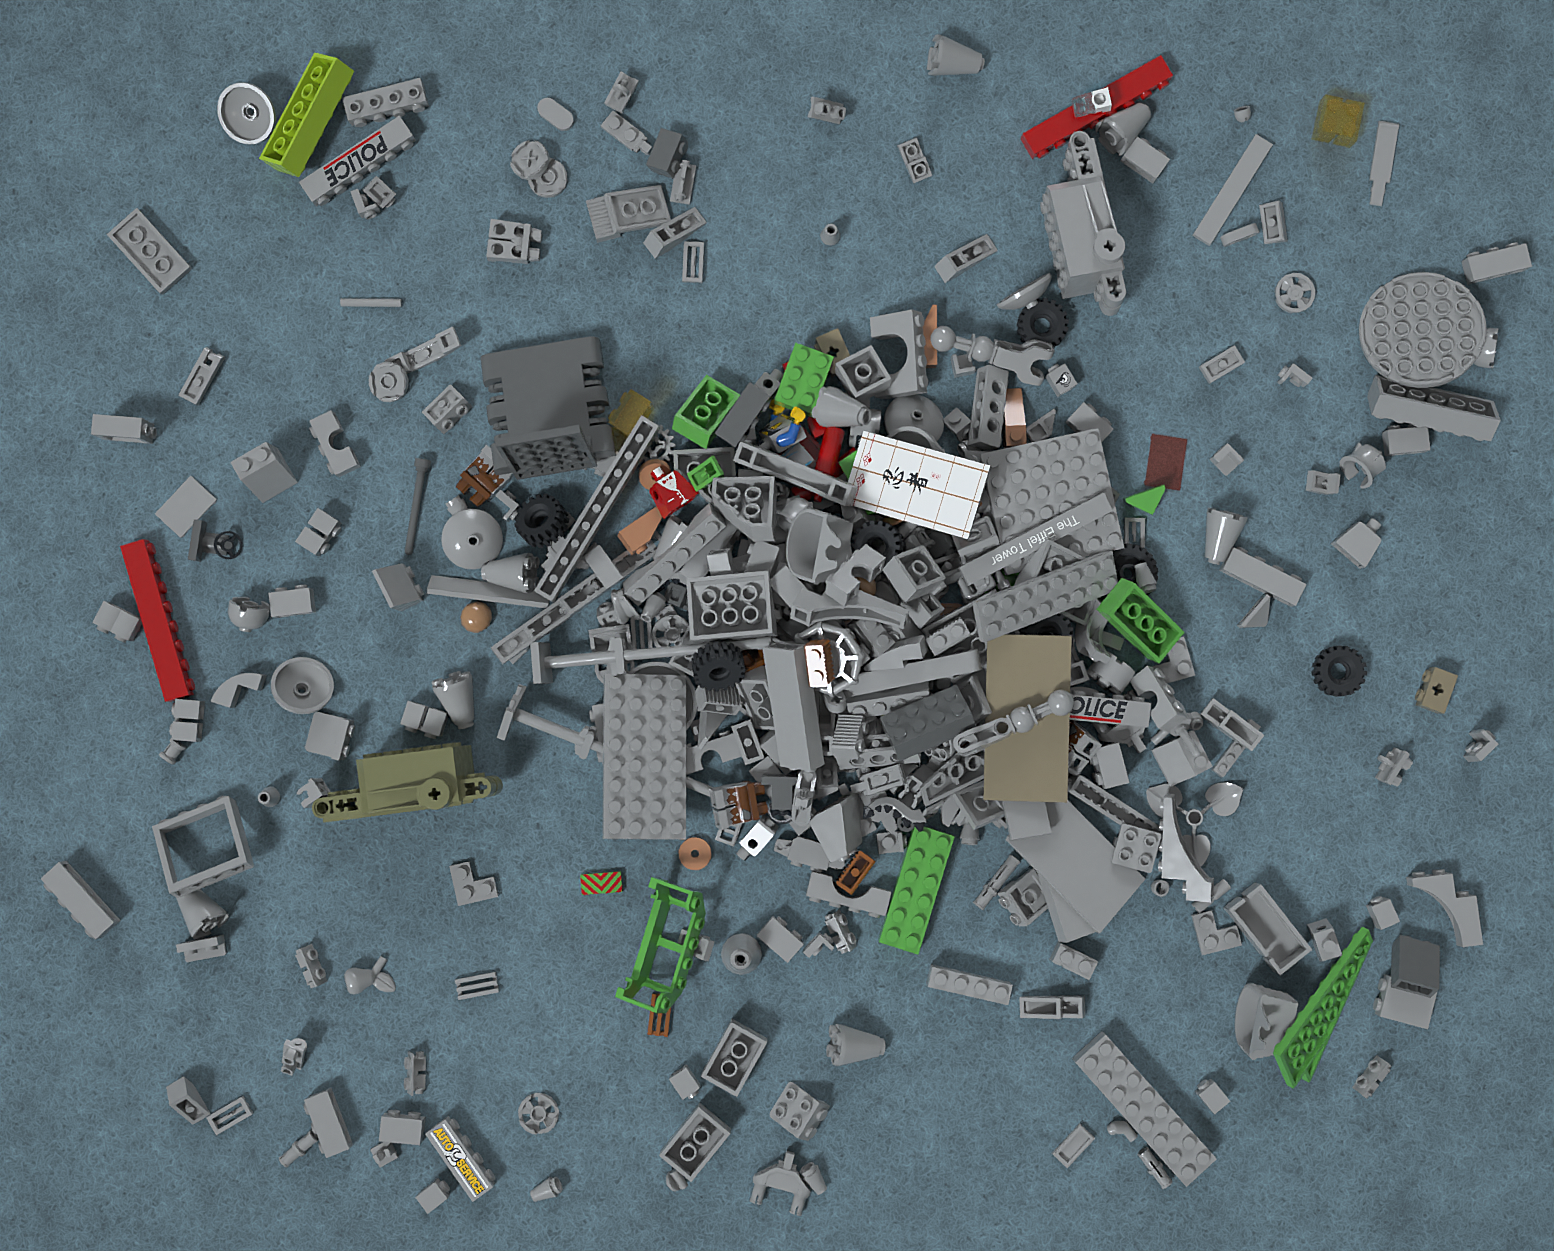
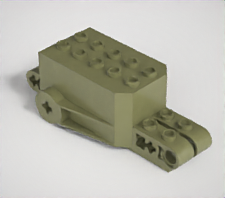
(409, 783)

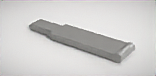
(1382, 160)

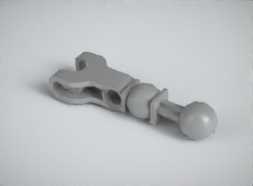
(999, 353)
(1020, 720)

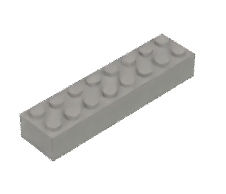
(1144, 1108)

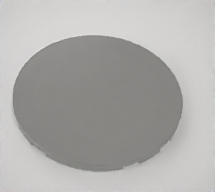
(1422, 330)

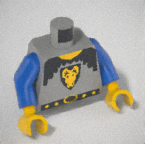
(782, 429)

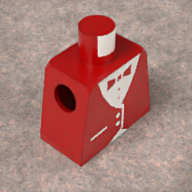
(670, 491)

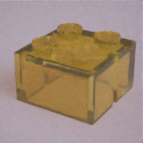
(1339, 119)
(629, 412)

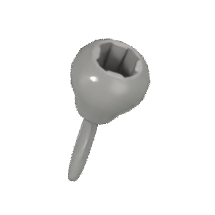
(359, 979)

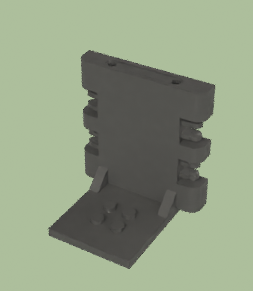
(547, 408)

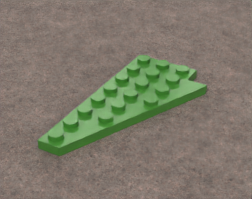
(1308, 1036)

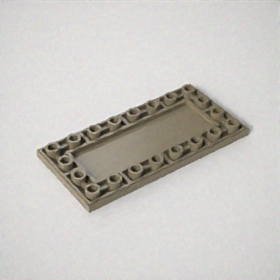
(1034, 762)

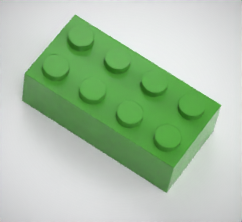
(1140, 620)

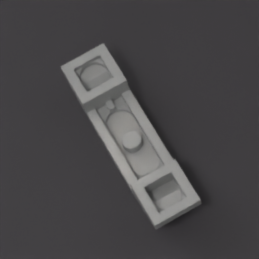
(428, 352)

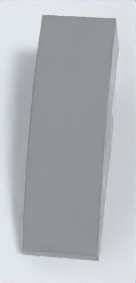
(899, 654)
(1231, 724)
(1052, 1006)

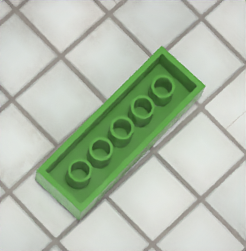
(916, 889)

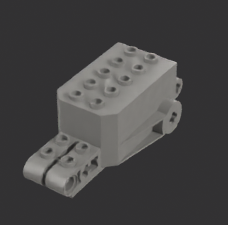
(1083, 229)

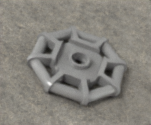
(839, 655)

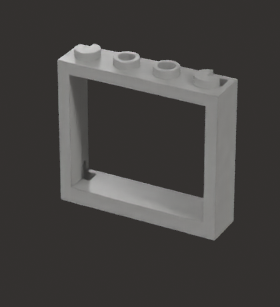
(216, 873)

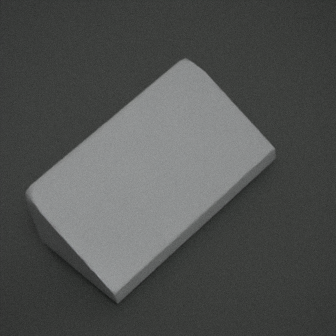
(1273, 222)

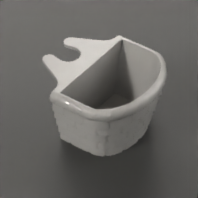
(817, 544)
(1262, 1019)

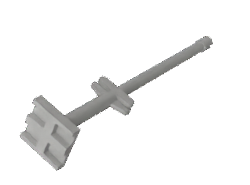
(617, 656)
(583, 740)

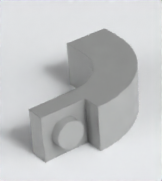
(1089, 636)

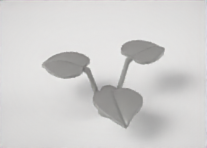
(1223, 799)

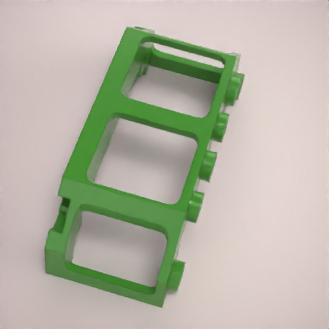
(653, 938)

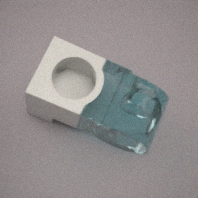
(1091, 102)

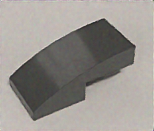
(677, 596)

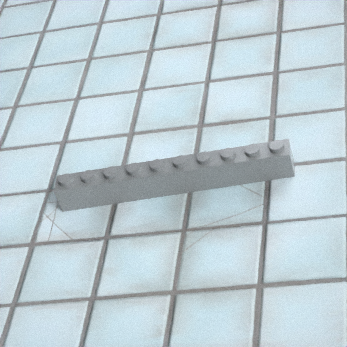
(597, 509)

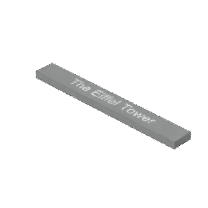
(1034, 538)

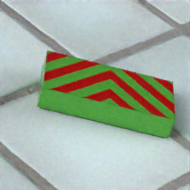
(601, 883)

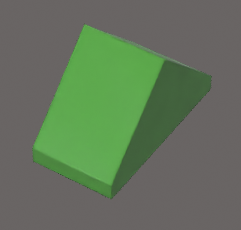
(704, 473)
(1147, 499)

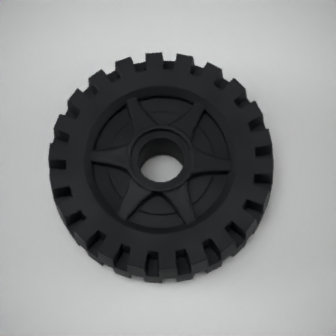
(1129, 557)

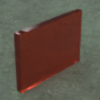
(1165, 462)

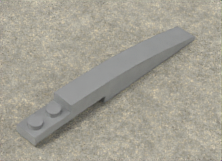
(568, 605)
(1108, 804)

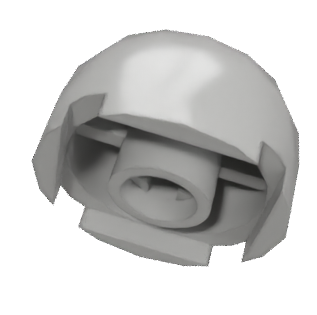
(1487, 354)
(246, 613)

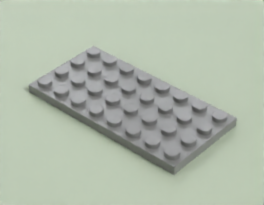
(644, 757)

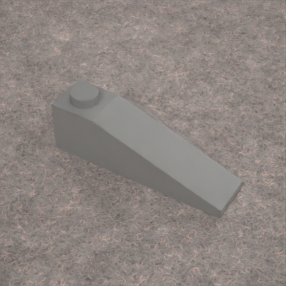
(953, 776)

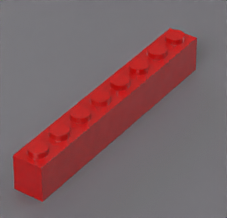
(1122, 94)
(157, 620)

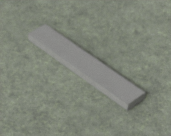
(1232, 190)
(483, 591)

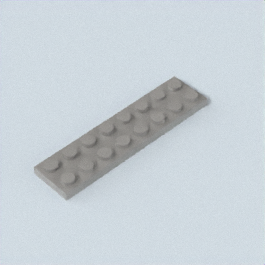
(1045, 596)

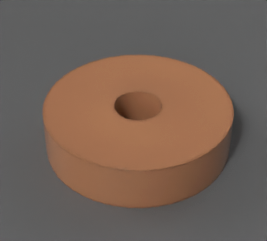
(644, 472)
(701, 846)

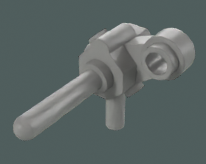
(1193, 721)

